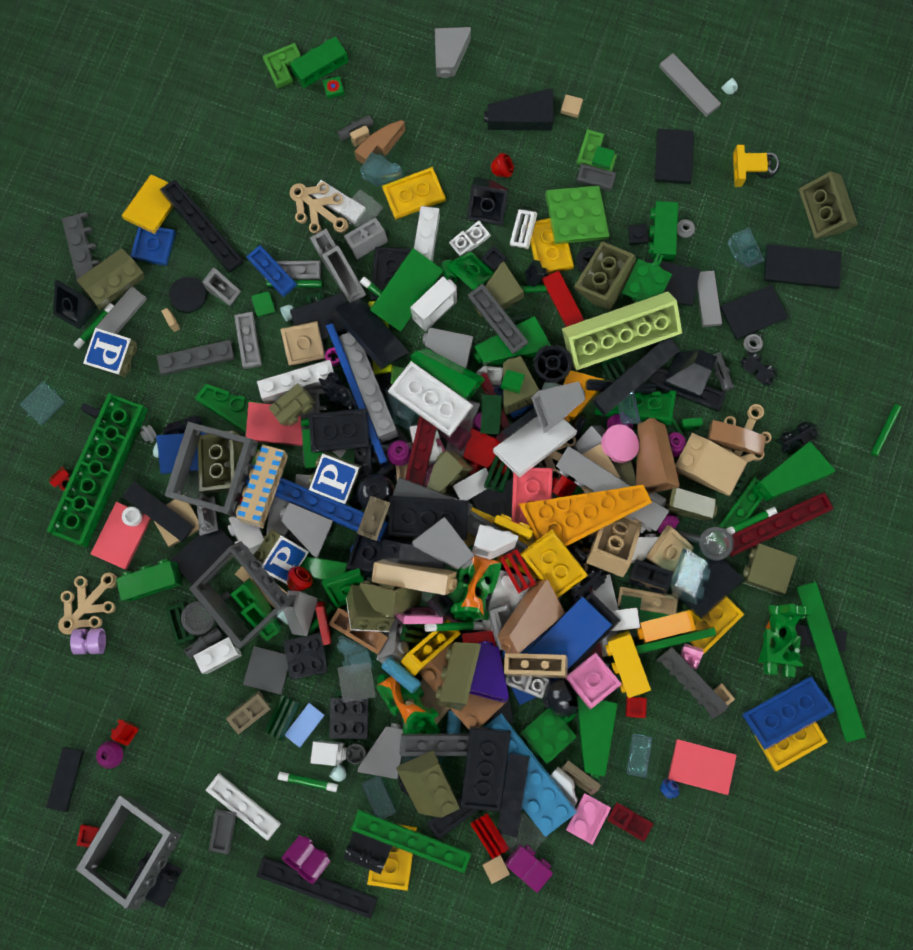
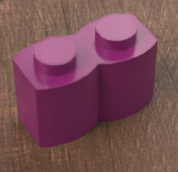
(306, 859)
(529, 868)

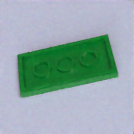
(406, 287)

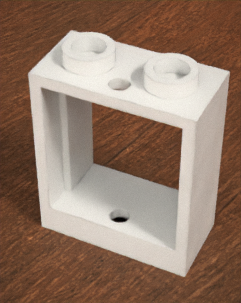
(434, 303)

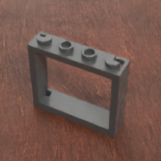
(184, 460)
(221, 612)
(106, 836)

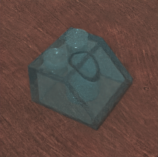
(690, 577)

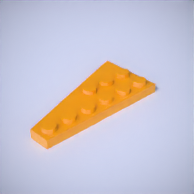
(583, 514)

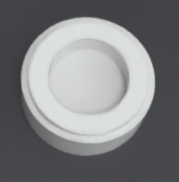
(132, 516)

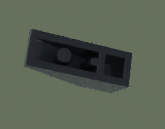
(403, 551)

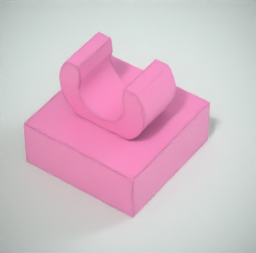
(691, 655)

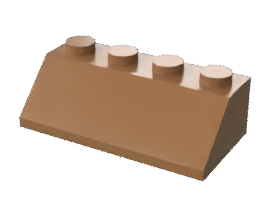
(477, 709)

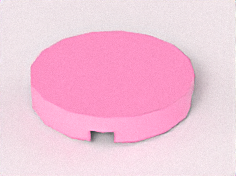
(620, 443)

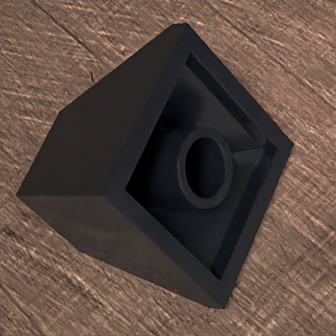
(487, 201)
(691, 371)

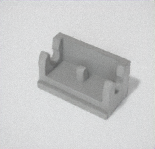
(366, 238)
(498, 617)

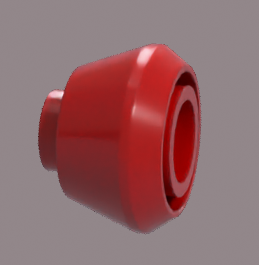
(502, 166)
(299, 579)

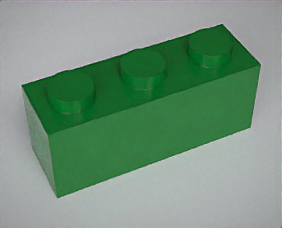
(319, 62)
(663, 230)
(149, 580)

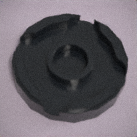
(187, 294)

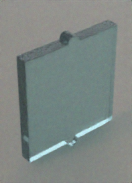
(42, 403)

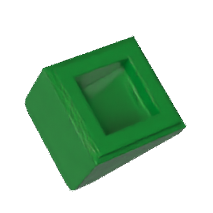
(263, 304)

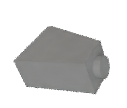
(450, 49)
(449, 345)
(557, 403)
(306, 527)
(445, 545)
(384, 754)

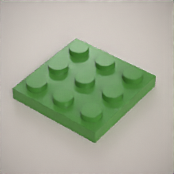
(577, 214)

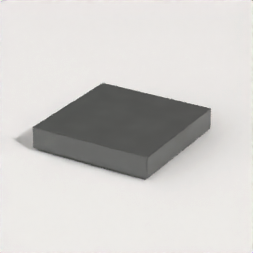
(267, 670)

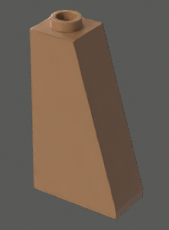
(655, 459)
(531, 617)

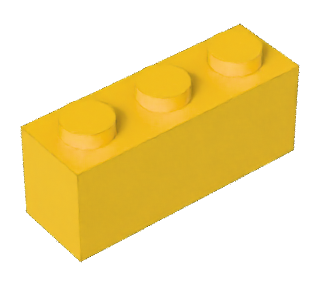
(428, 649)
(627, 664)

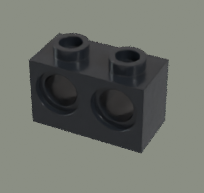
(650, 577)

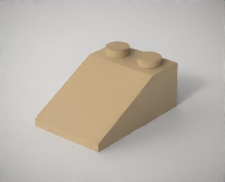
(710, 465)
(615, 546)

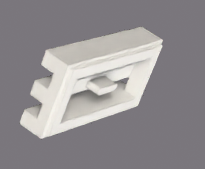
(520, 244)

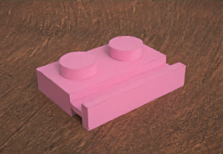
(588, 819)

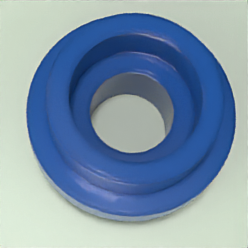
(669, 788)

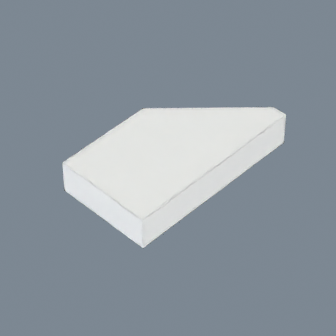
(494, 374)
(565, 783)

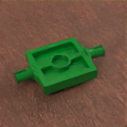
(646, 280)
(549, 735)

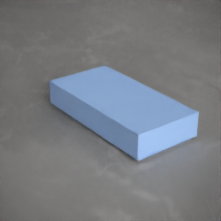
(304, 725)

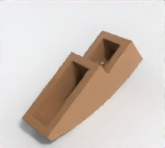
(380, 141)
(736, 438)
(370, 639)

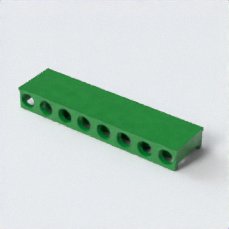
(97, 471)

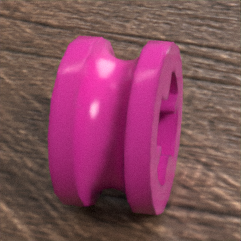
(329, 352)

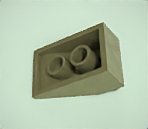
(448, 471)

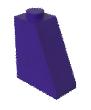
(489, 674)

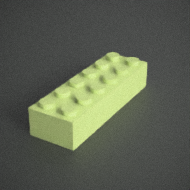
(622, 330)

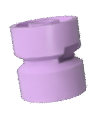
(84, 641)

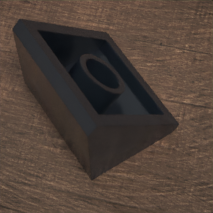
(71, 305)

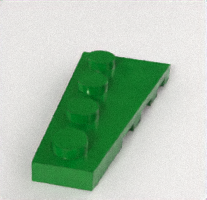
(226, 405)
(651, 406)

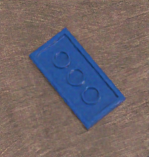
(573, 632)
(788, 713)

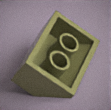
(828, 205)
(606, 275)
(111, 278)
(217, 462)
(390, 599)
(457, 675)
(428, 786)

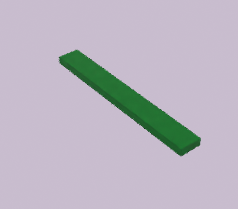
(831, 663)

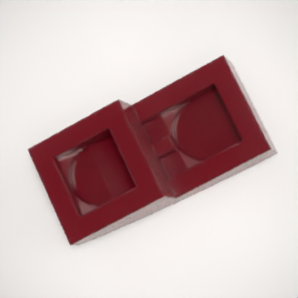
(630, 822)

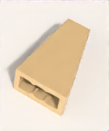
(414, 577)

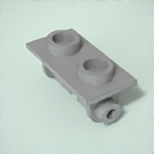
(206, 518)

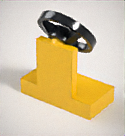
(751, 162)

